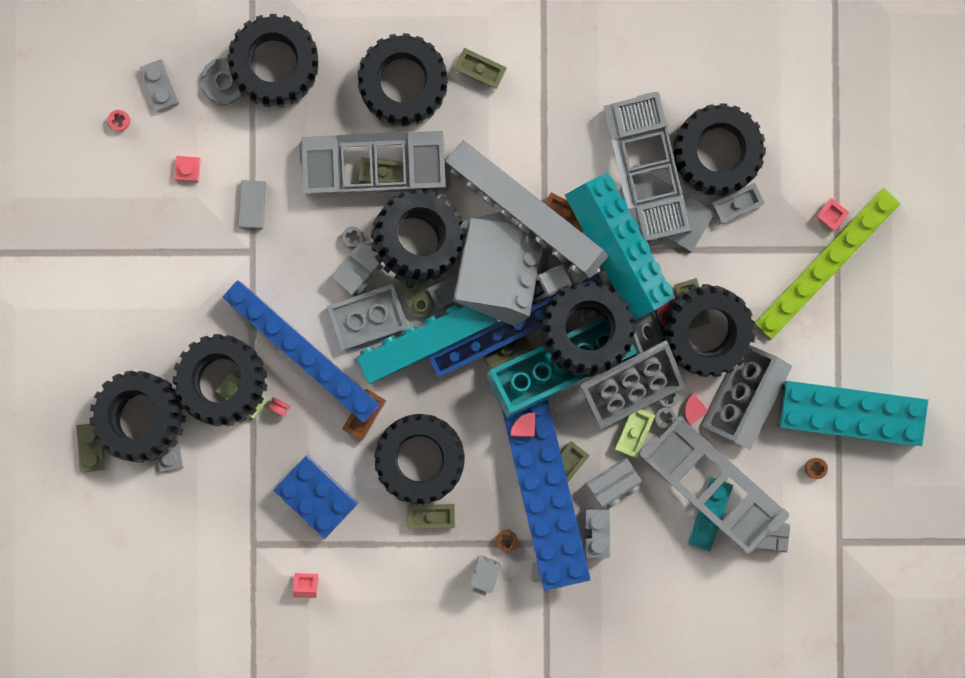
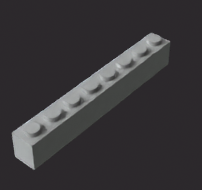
(527, 209)

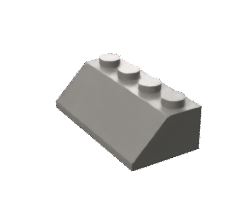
(747, 397)

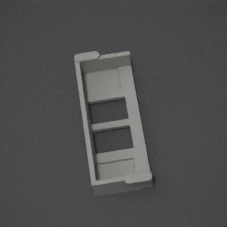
(637, 120)
(422, 162)
(675, 456)

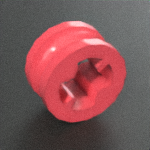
(112, 117)
(278, 406)

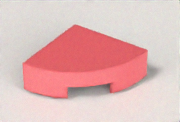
(694, 409)
(524, 426)

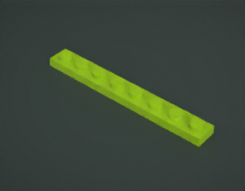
(827, 263)

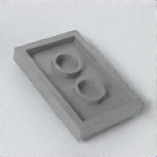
(367, 317)

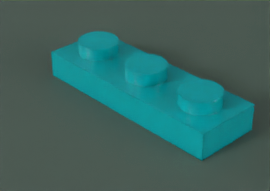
(704, 529)

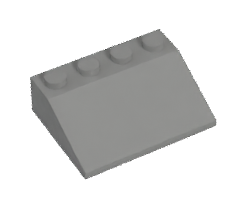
(498, 270)
(632, 385)

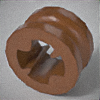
(811, 473)
(513, 543)

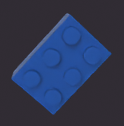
(316, 496)

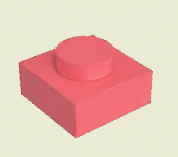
(187, 168)
(832, 214)
(305, 585)

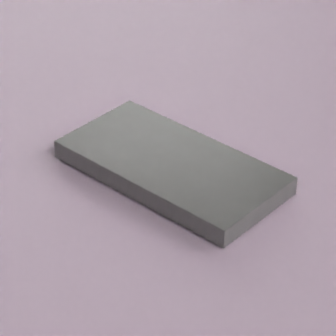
(699, 215)

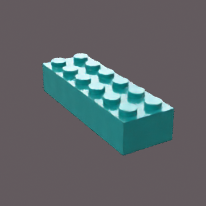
(629, 259)
(421, 342)
(536, 378)
(852, 413)

